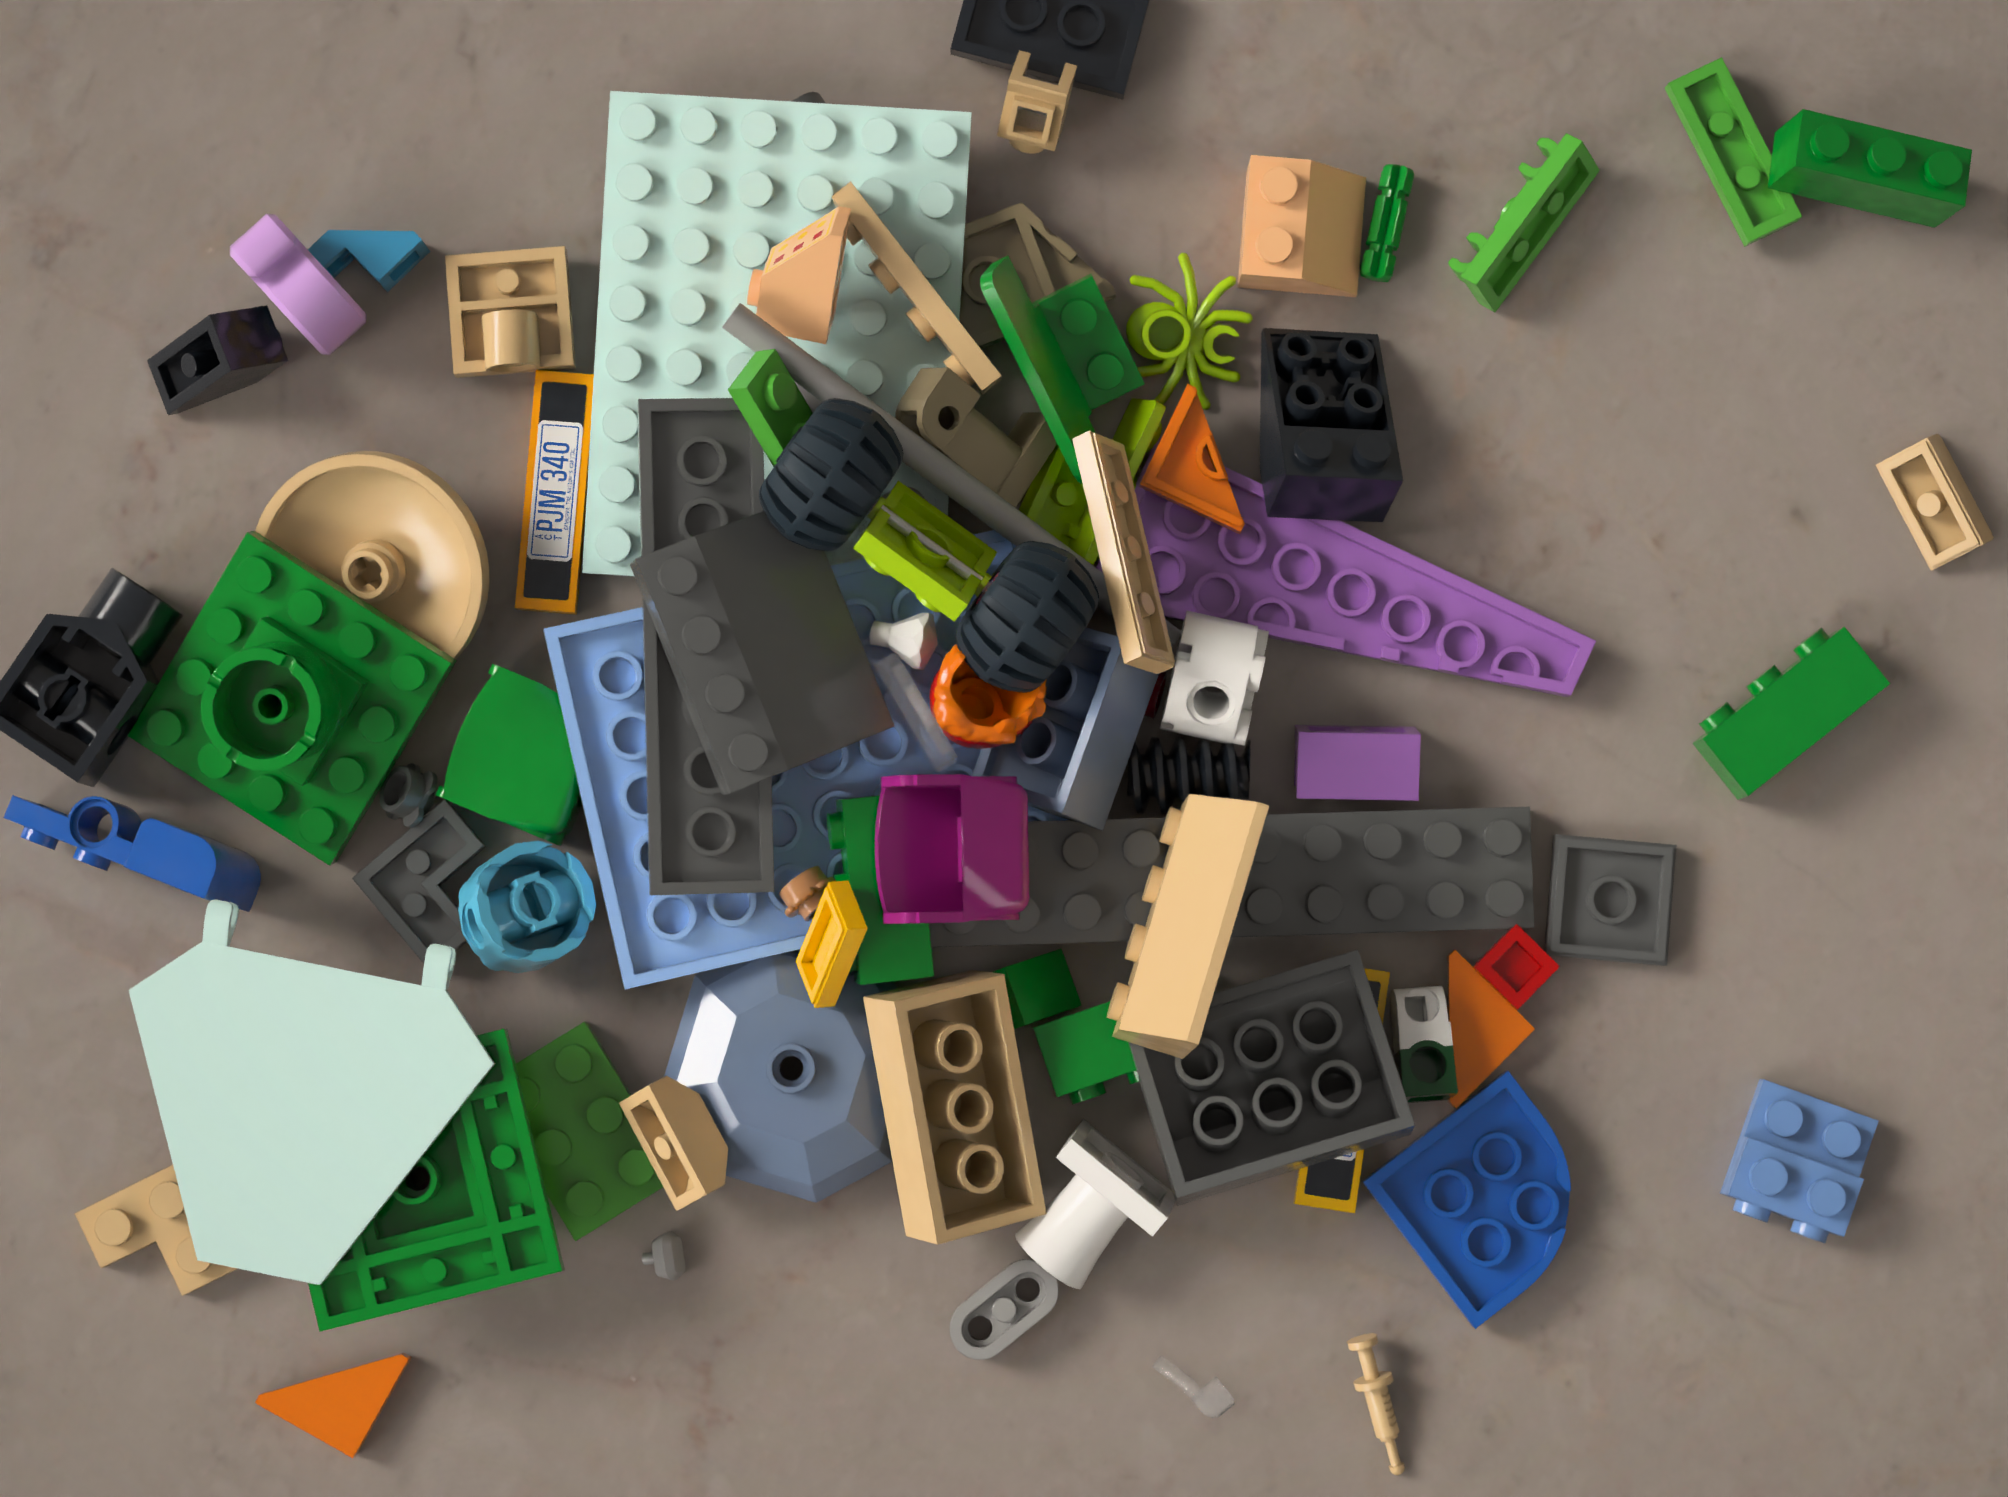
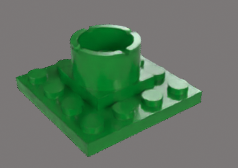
(346, 688)
(472, 1226)

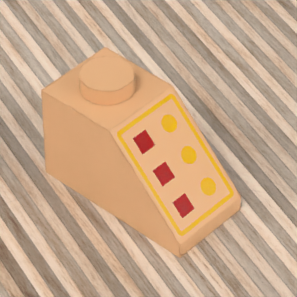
(803, 279)

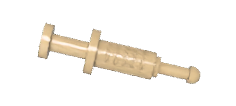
(1378, 1399)

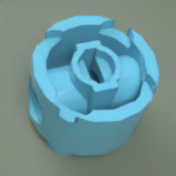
(526, 907)

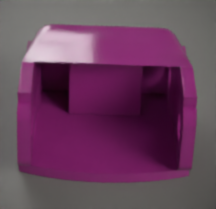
(951, 848)

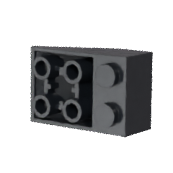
(1326, 427)

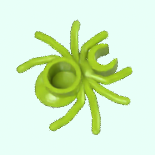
(1183, 333)

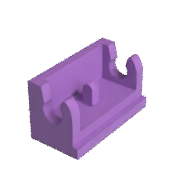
(1357, 762)

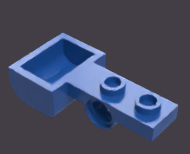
(147, 847)

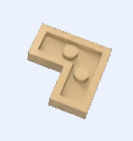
(146, 1215)

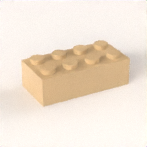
(955, 1106)

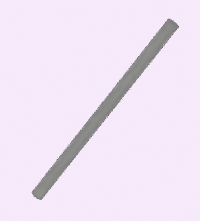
(917, 452)

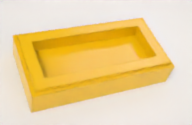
(831, 944)

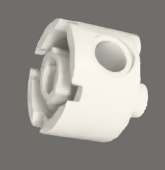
(1214, 679)

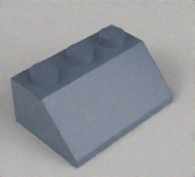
(1083, 741)

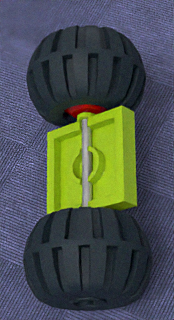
(1022, 613)

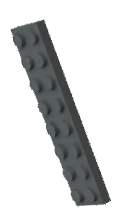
(695, 475)

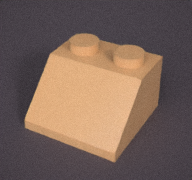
(1301, 227)

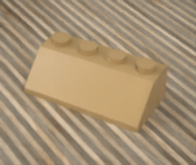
(1188, 923)

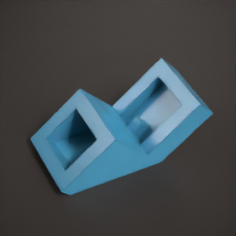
(381, 253)

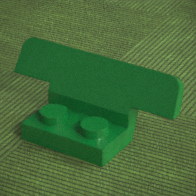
(1064, 350)

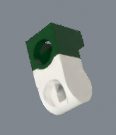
(1423, 1043)

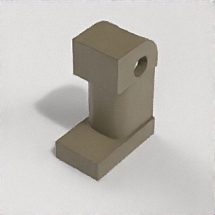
(943, 414)

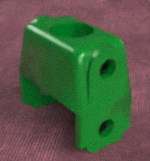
(515, 759)

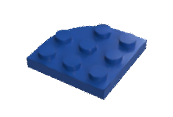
(1481, 1198)

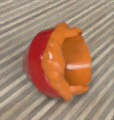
(976, 711)

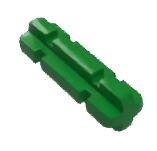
(1387, 223)

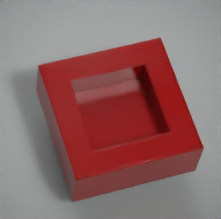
(1516, 966)

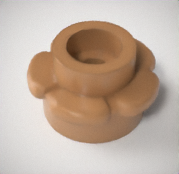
(804, 893)

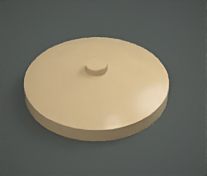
(388, 538)

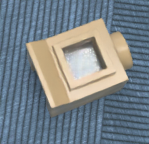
(1034, 109)

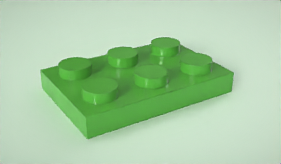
(581, 1134)

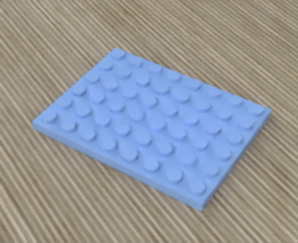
(603, 710)

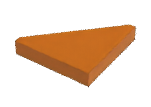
(1190, 468)
(1482, 1026)
(339, 1405)

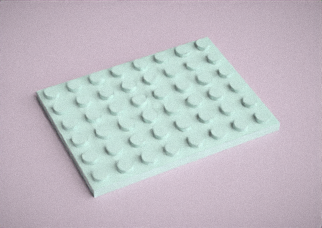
(697, 205)

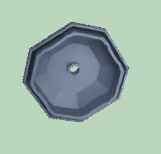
(779, 1132)

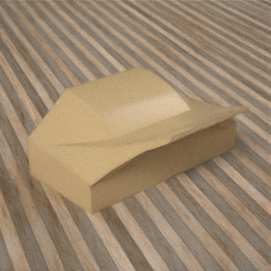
(678, 1139)

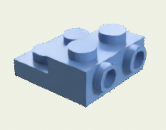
(1799, 1161)

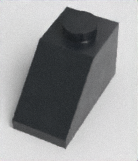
(217, 358)

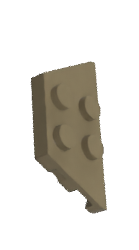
(1037, 254)

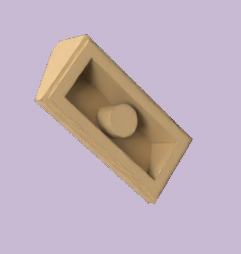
(1934, 501)

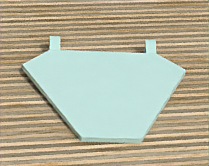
(297, 1093)

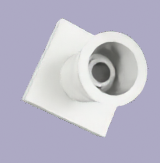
(1093, 1207)

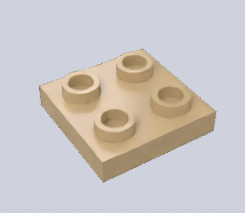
(510, 312)

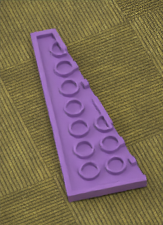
(1349, 594)

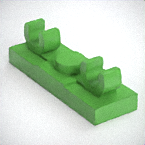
(1527, 220)

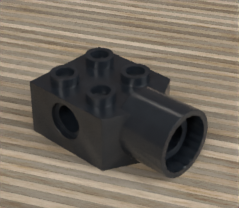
(87, 678)

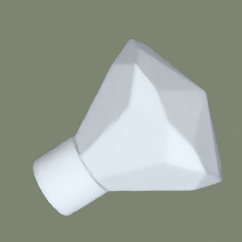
(910, 638)

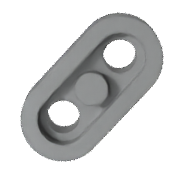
(1004, 1309)

